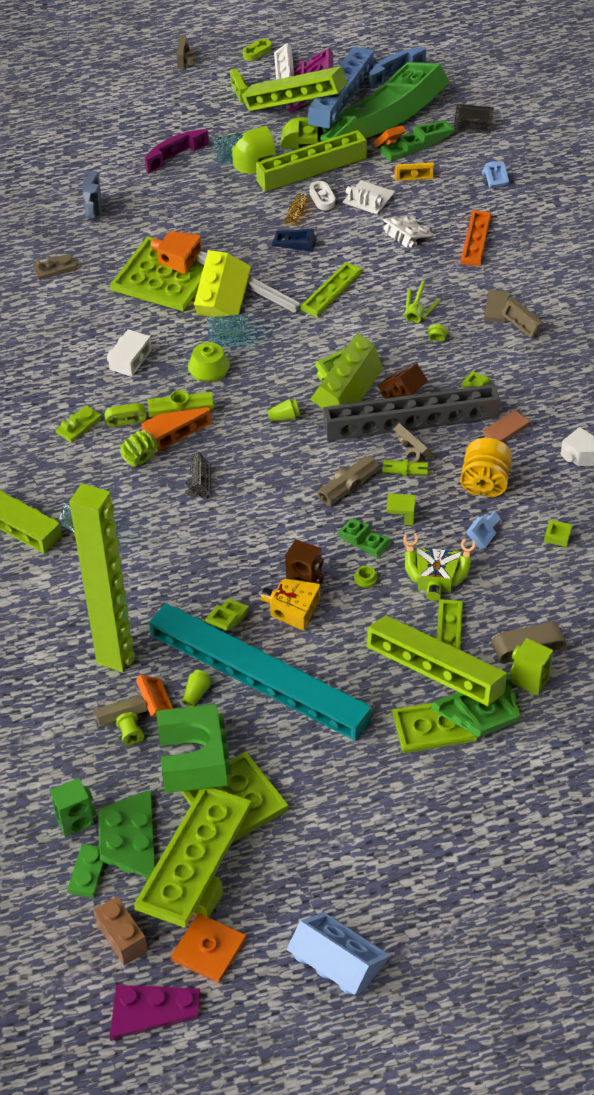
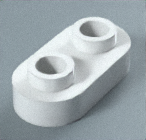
(322, 195)

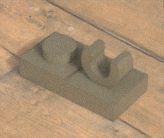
(184, 55)
(54, 266)
(418, 449)

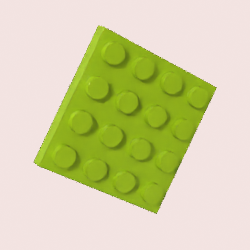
(153, 282)

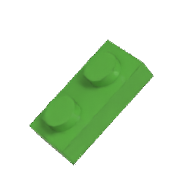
(86, 872)

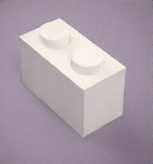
(129, 352)

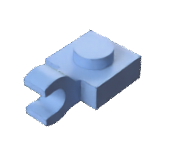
(482, 529)

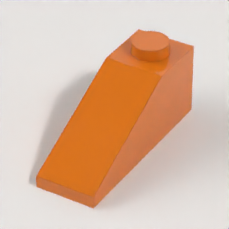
(175, 426)

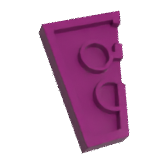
(151, 1007)

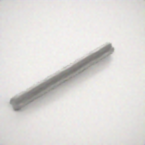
(264, 290)

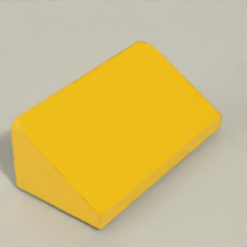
(414, 171)

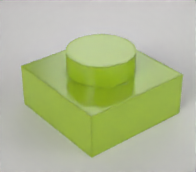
(558, 533)

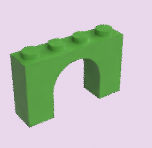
(200, 768)

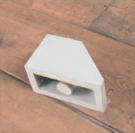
(579, 448)

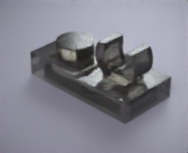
(201, 477)

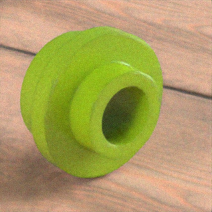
(437, 332)
(365, 571)

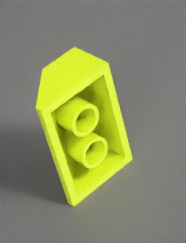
(221, 285)

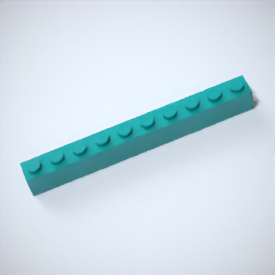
(261, 671)

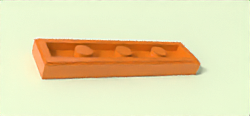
(476, 238)

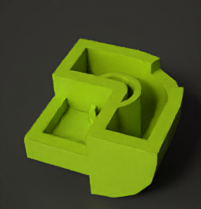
(298, 132)
(252, 148)

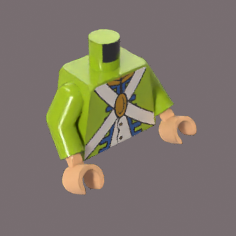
(436, 568)

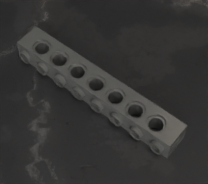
(411, 412)

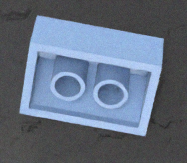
(337, 952)

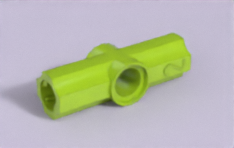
(179, 401)

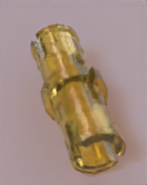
(296, 209)

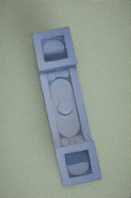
(394, 63)

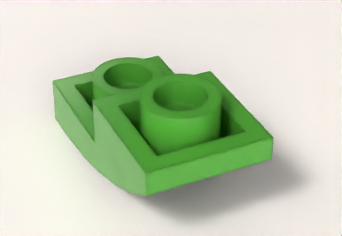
(360, 536)

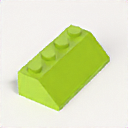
(350, 375)

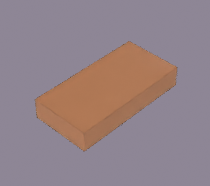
(507, 427)

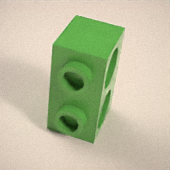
(73, 807)

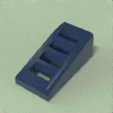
(301, 239)

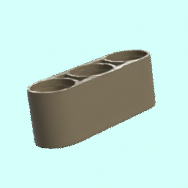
(545, 634)

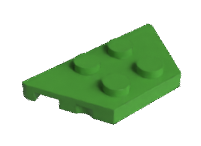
(476, 716)
(128, 834)

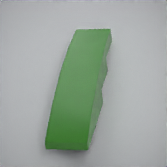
(421, 138)

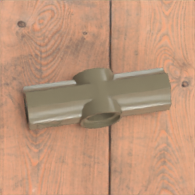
(347, 480)

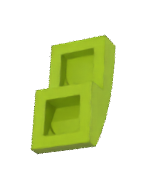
(227, 615)

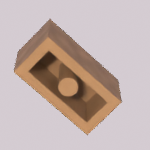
(120, 930)

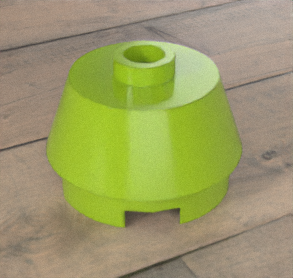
(208, 362)

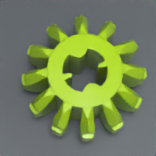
(138, 448)

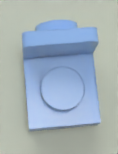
(496, 174)

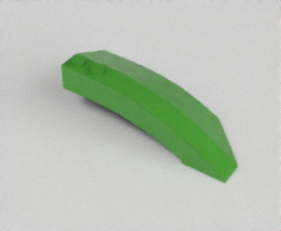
(393, 102)

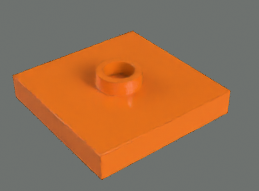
(208, 948)

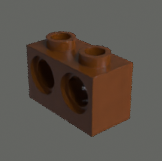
(403, 382)
(304, 563)

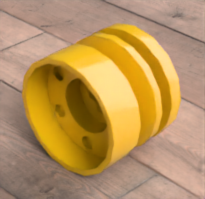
(486, 467)

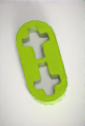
(256, 49)
(125, 414)

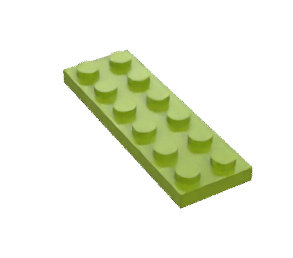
(193, 856)

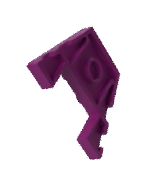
(319, 62)

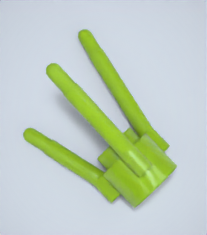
(415, 311)

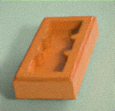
(390, 136)
(153, 694)

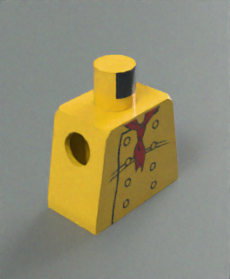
(293, 601)

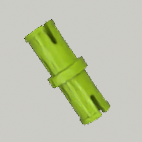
(405, 467)

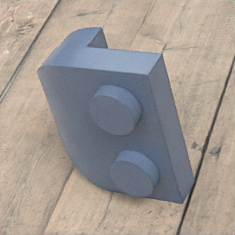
(92, 195)

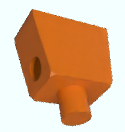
(177, 250)

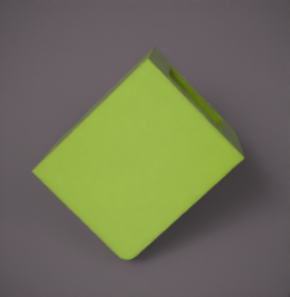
(402, 505)

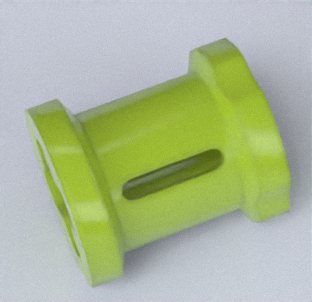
(128, 724)

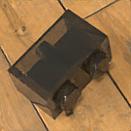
(473, 119)

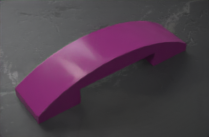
(174, 145)

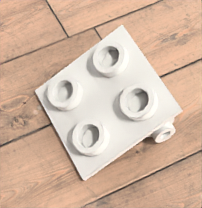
(368, 196)
(406, 230)

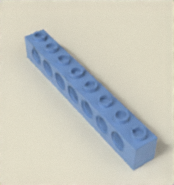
(356, 67)

